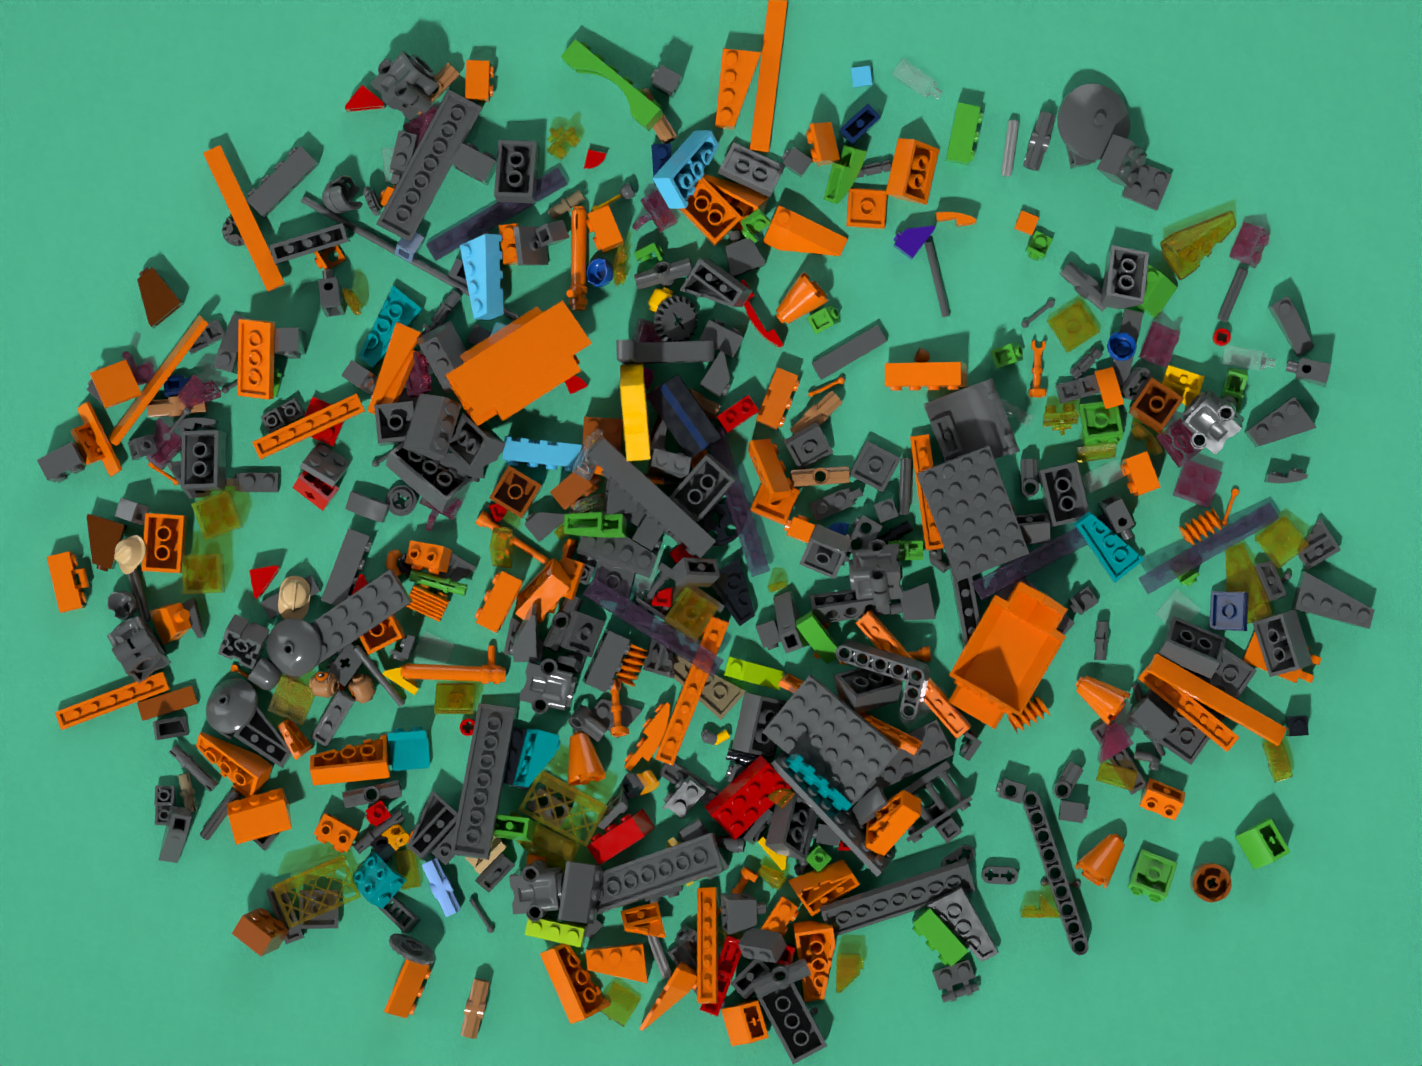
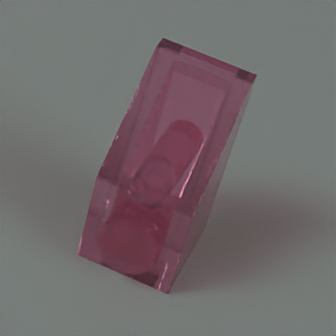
(1113, 742)

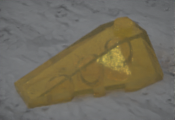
(1190, 245)
(1243, 578)
(550, 846)

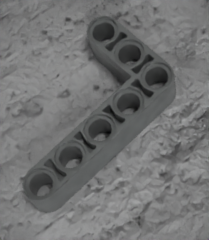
(664, 352)
(890, 669)

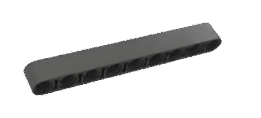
(1060, 880)

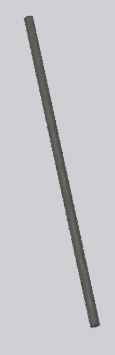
(391, 248)

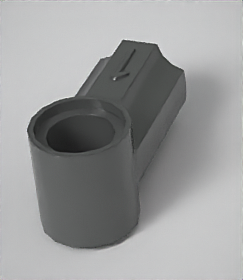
(1029, 474)
(583, 720)
(1068, 779)

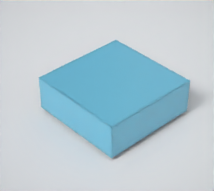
(861, 76)

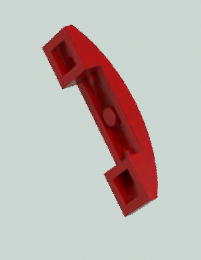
(770, 336)

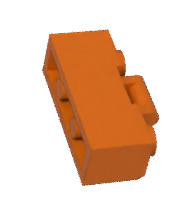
(64, 580)

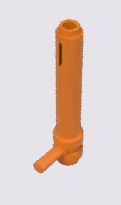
(578, 287)
(482, 673)

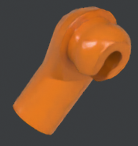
(392, 559)

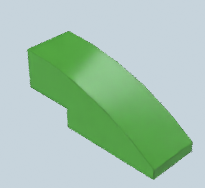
(844, 173)
(1234, 385)
(595, 525)
(817, 637)

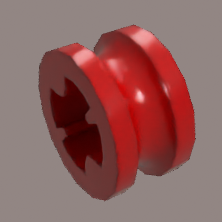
(1222, 331)
(464, 722)

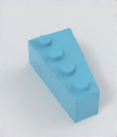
(685, 167)
(483, 275)
(541, 453)

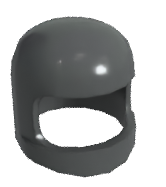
(265, 674)

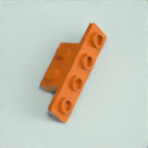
(93, 441)
(573, 568)

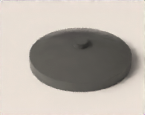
(1090, 118)

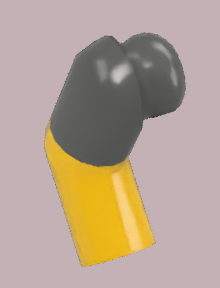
(713, 739)

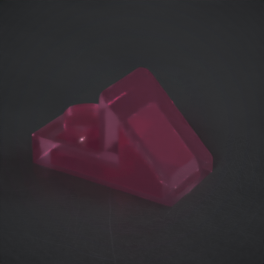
(197, 392)

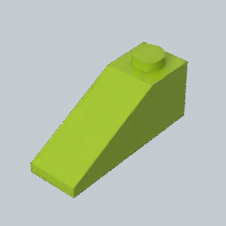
(753, 673)

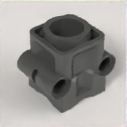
(406, 84)
(1209, 418)
(877, 572)
(138, 648)
(553, 688)
(536, 889)

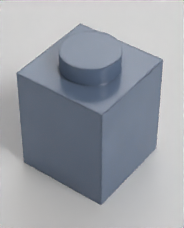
(409, 250)

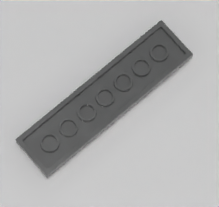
(429, 166)
(359, 614)
(483, 781)
(841, 822)
(659, 872)
(896, 898)

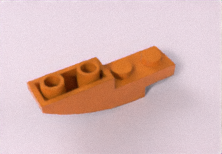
(655, 731)

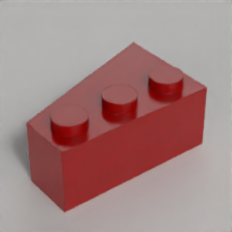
(620, 836)

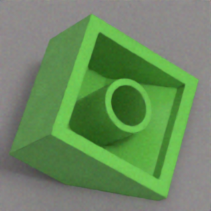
(1157, 292)

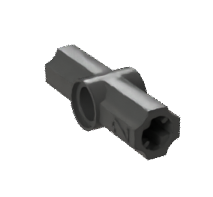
(1039, 141)
(663, 273)
(1083, 284)
(556, 633)
(384, 791)
(769, 982)

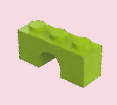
(563, 932)

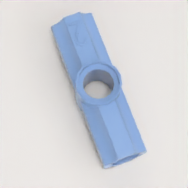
(441, 887)

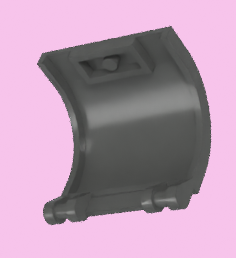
(971, 421)

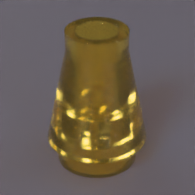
(772, 877)

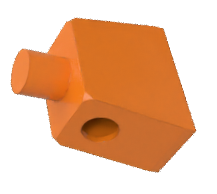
(171, 622)

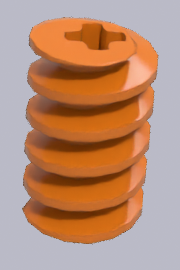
(1200, 527)
(631, 665)
(1029, 713)

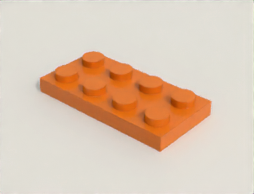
(255, 358)

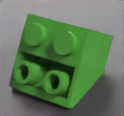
(1262, 843)

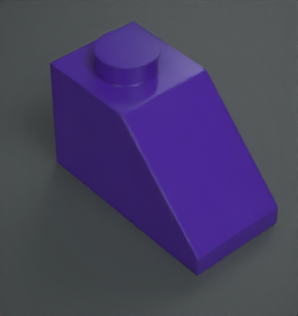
(912, 240)

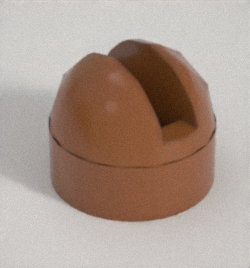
(922, 356)

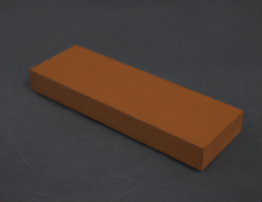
(167, 703)

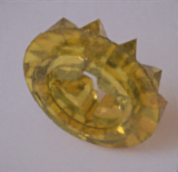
(352, 301)

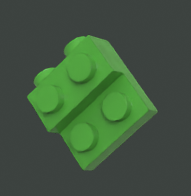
(1100, 424)
(1152, 876)

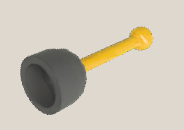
(625, 192)

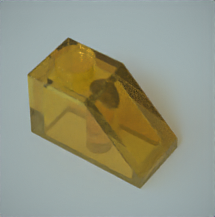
(502, 547)
(847, 969)

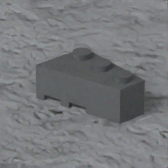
(264, 739)

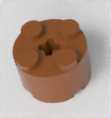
(1214, 892)

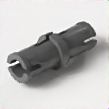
(1101, 640)

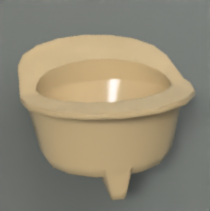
(130, 553)
(294, 598)

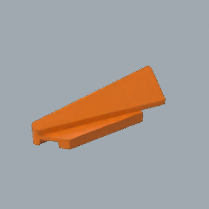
(395, 367)

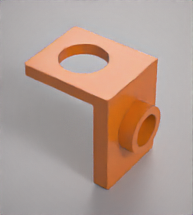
(322, 259)

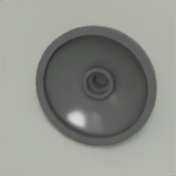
(304, 644)
(238, 708)

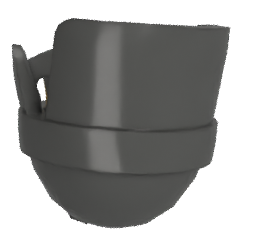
(339, 196)

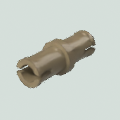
(566, 204)
(187, 791)

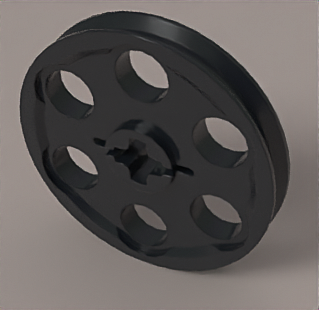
(726, 520)

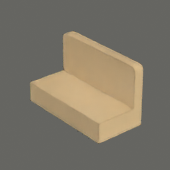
(481, 864)

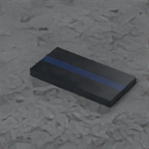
(683, 416)

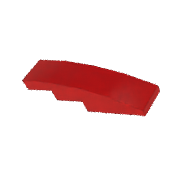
(727, 965)

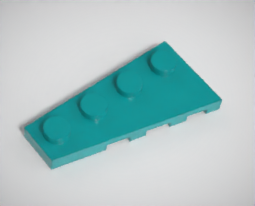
(395, 309)
(1111, 551)
(808, 771)

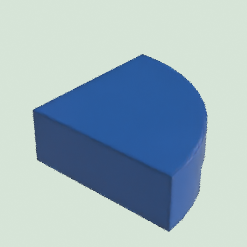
(840, 527)

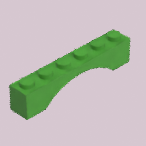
(584, 61)

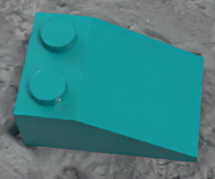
(536, 753)

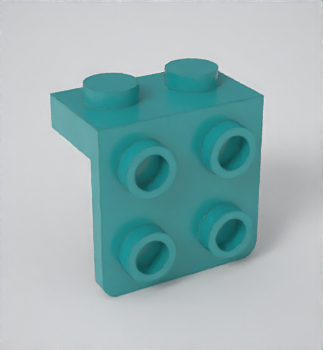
(409, 749)
(377, 881)

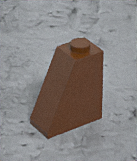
(157, 297)
(103, 538)

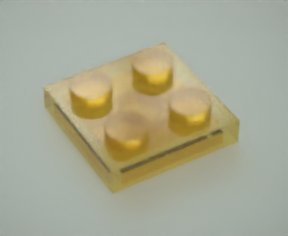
(1073, 326)
(1281, 542)
(292, 700)

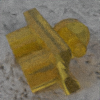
(568, 136)
(1060, 421)

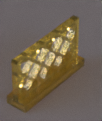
(571, 792)
(313, 874)

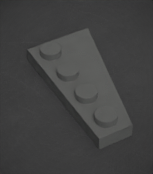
(960, 915)

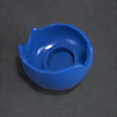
(600, 272)
(1121, 346)

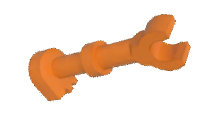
(1036, 391)
(616, 709)
(747, 874)

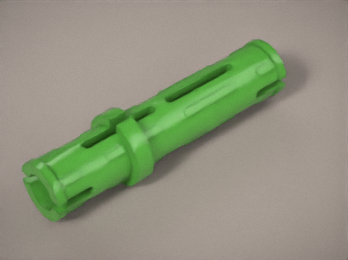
(460, 589)

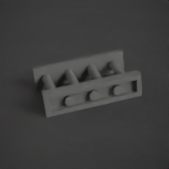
(665, 574)
(927, 783)

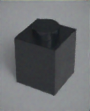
(1296, 725)

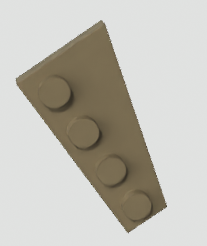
(717, 693)

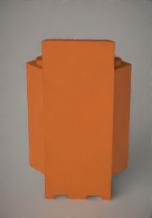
(519, 363)
(1007, 655)

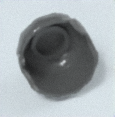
(122, 604)

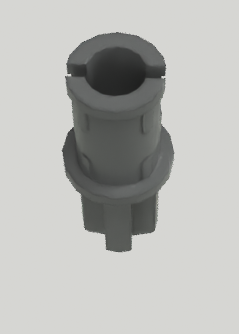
(446, 308)

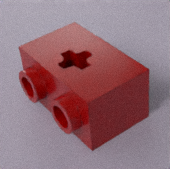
(737, 414)
(315, 490)

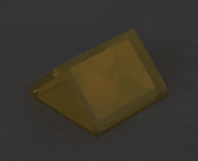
(455, 698)

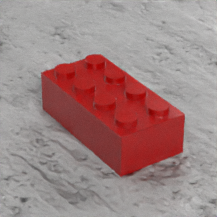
(746, 797)

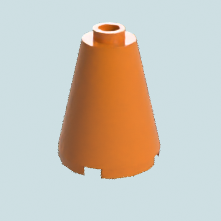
(801, 299)
(1102, 697)
(583, 760)
(1102, 860)

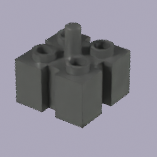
(243, 641)

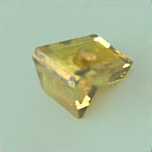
(1045, 910)

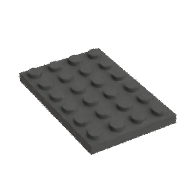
(972, 513)
(1185, 738)
(831, 739)

